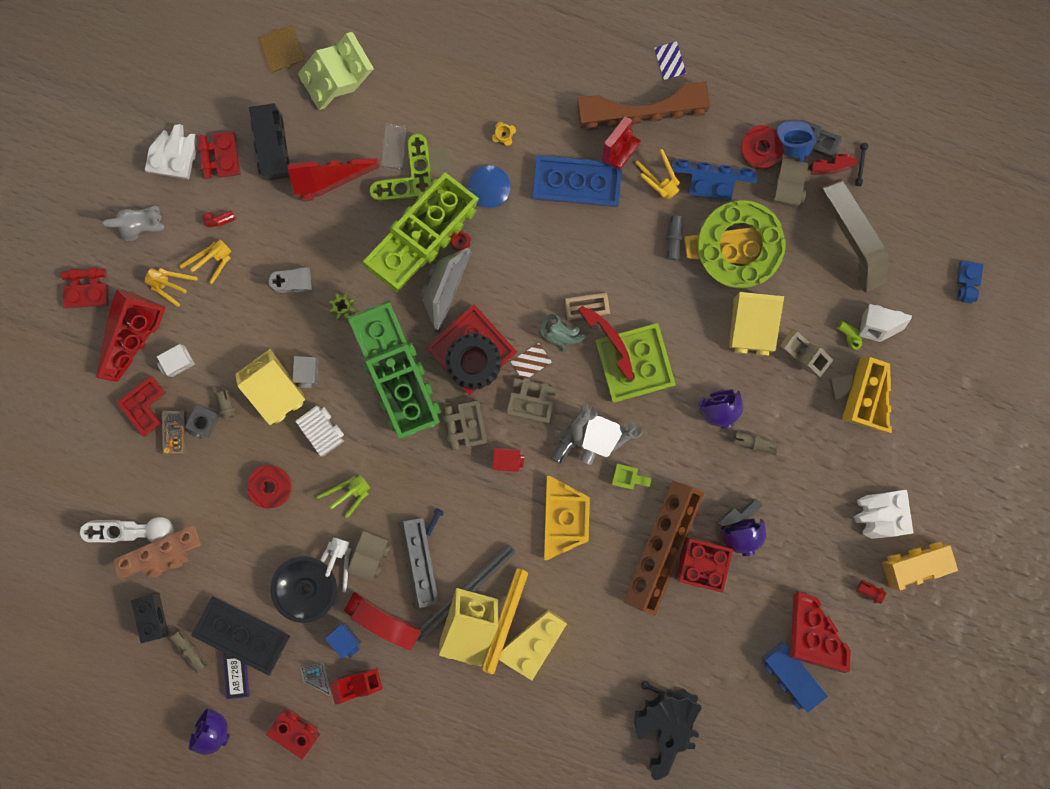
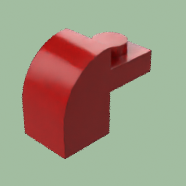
(356, 685)

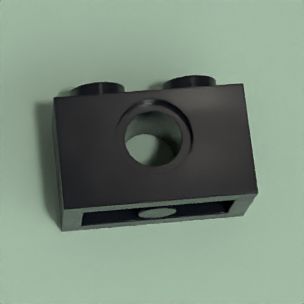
(150, 618)

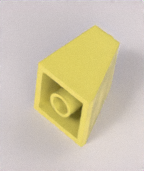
(755, 323)
(269, 387)
(469, 627)

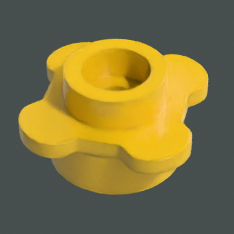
(500, 128)

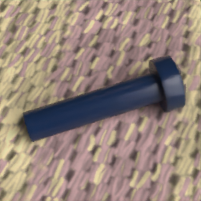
(438, 512)

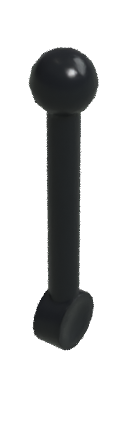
(859, 181)
(645, 685)

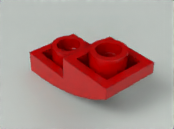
(838, 164)

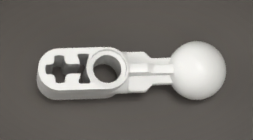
(129, 530)

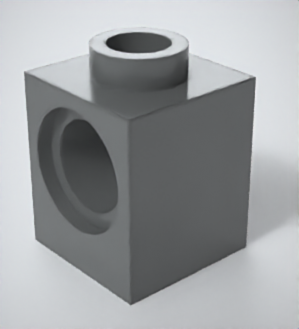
(211, 420)

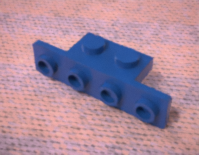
(713, 180)

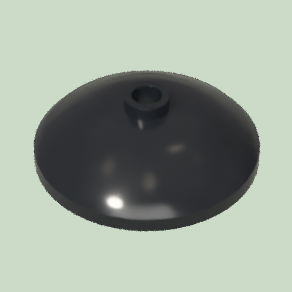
(288, 590)

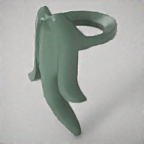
(559, 333)

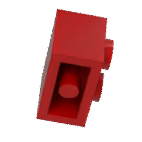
(293, 733)

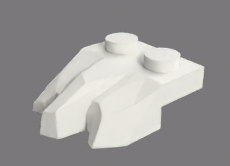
(172, 154)
(885, 514)

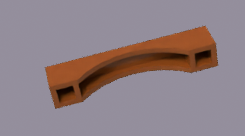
(599, 111)

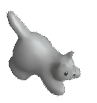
(133, 222)

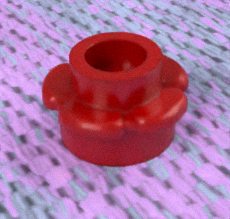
(459, 246)

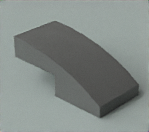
(827, 142)
(733, 516)

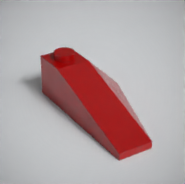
(315, 180)

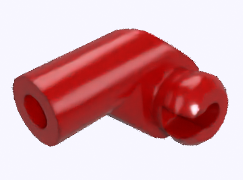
(220, 220)

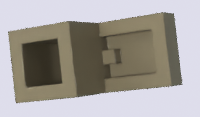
(806, 355)

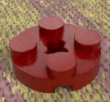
(756, 158)
(257, 485)

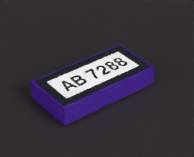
(235, 678)

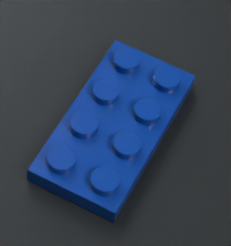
(576, 181)

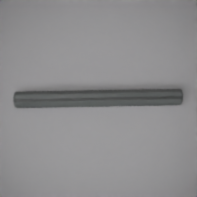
(472, 585)

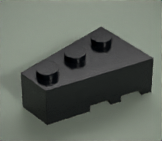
(270, 141)

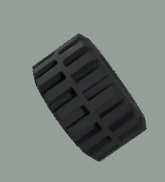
(468, 342)

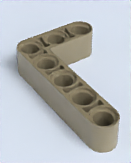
(859, 233)

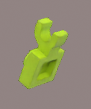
(627, 477)

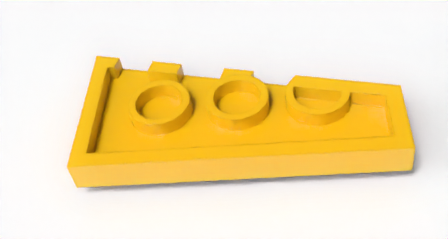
(736, 246)

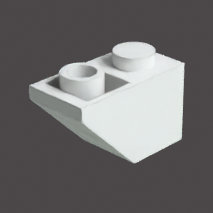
(882, 323)

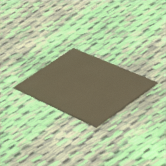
(438, 158)

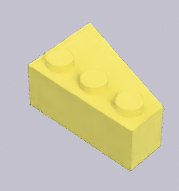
(531, 647)

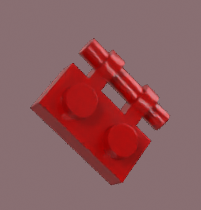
(225, 154)
(85, 295)

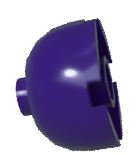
(722, 409)
(745, 536)
(210, 733)

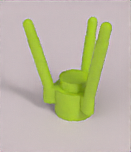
(357, 487)

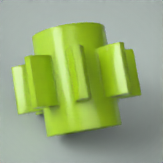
(340, 300)

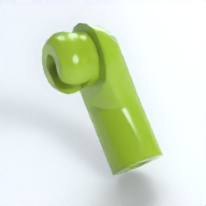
(852, 335)

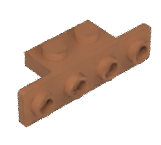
(159, 555)

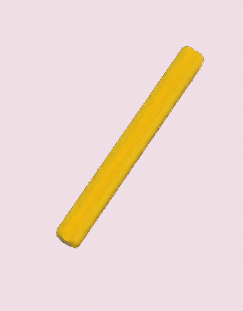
(505, 621)

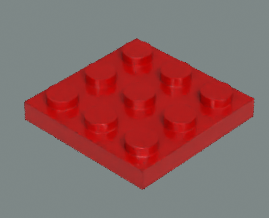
(473, 360)

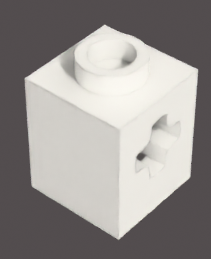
(175, 361)

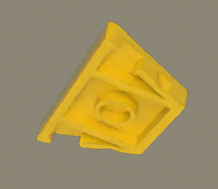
(565, 518)

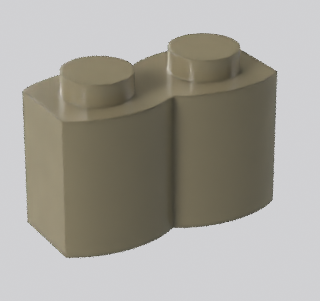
(790, 183)
(368, 556)

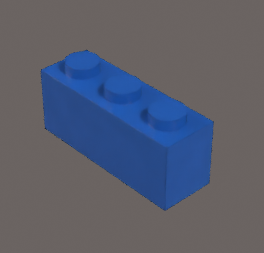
(793, 678)

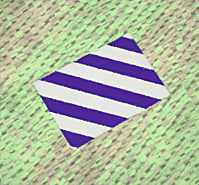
(670, 60)

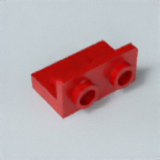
(620, 145)

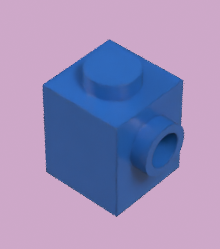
(344, 641)

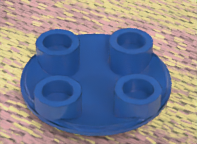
(490, 186)

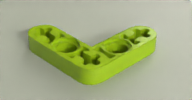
(411, 182)

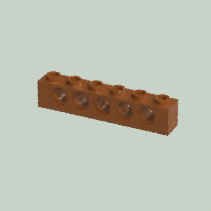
(663, 547)

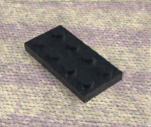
(240, 635)

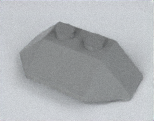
(443, 285)

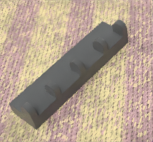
(419, 563)

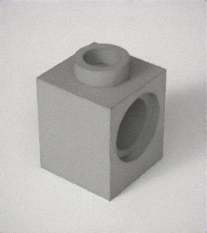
(305, 371)

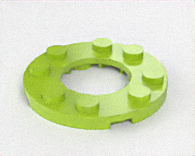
(772, 244)

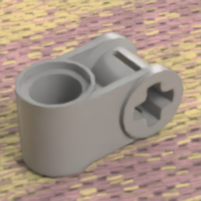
(295, 280)

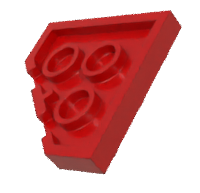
(816, 637)

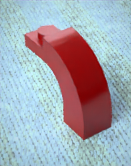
(381, 622)

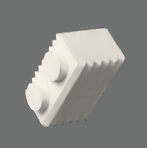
(320, 430)

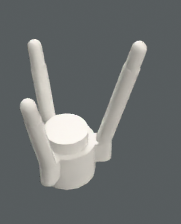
(338, 549)

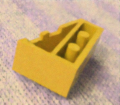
(919, 565)

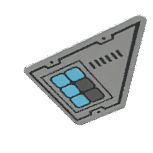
(316, 677)

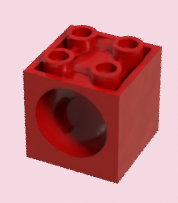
(704, 564)

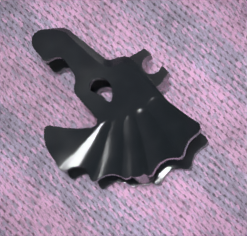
(673, 716)

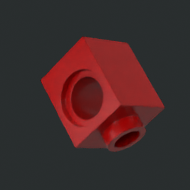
(507, 460)

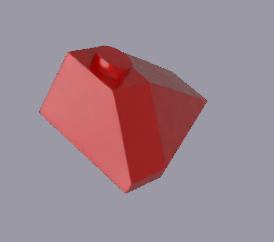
(127, 328)

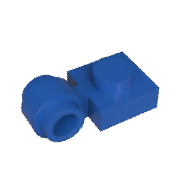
(970, 275)

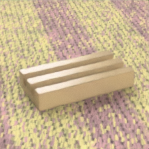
(585, 298)

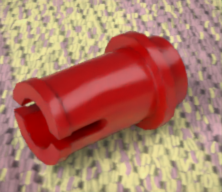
(871, 591)

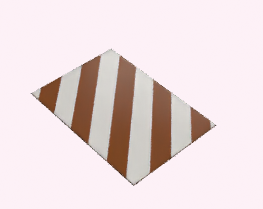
(531, 361)

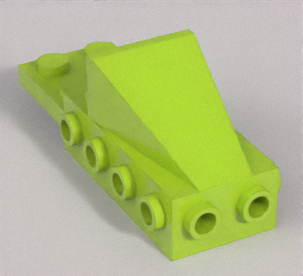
(422, 232)

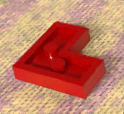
(137, 405)

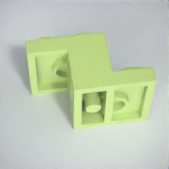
(335, 71)

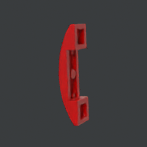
(593, 319)

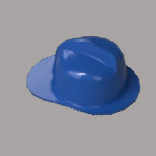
(796, 139)

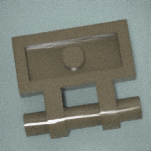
(531, 407)
(472, 425)

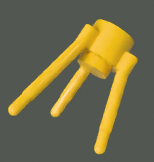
(665, 188)
(218, 250)
(157, 279)

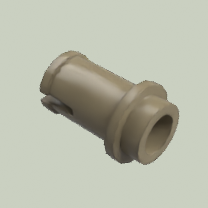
(225, 405)

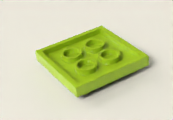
(648, 362)

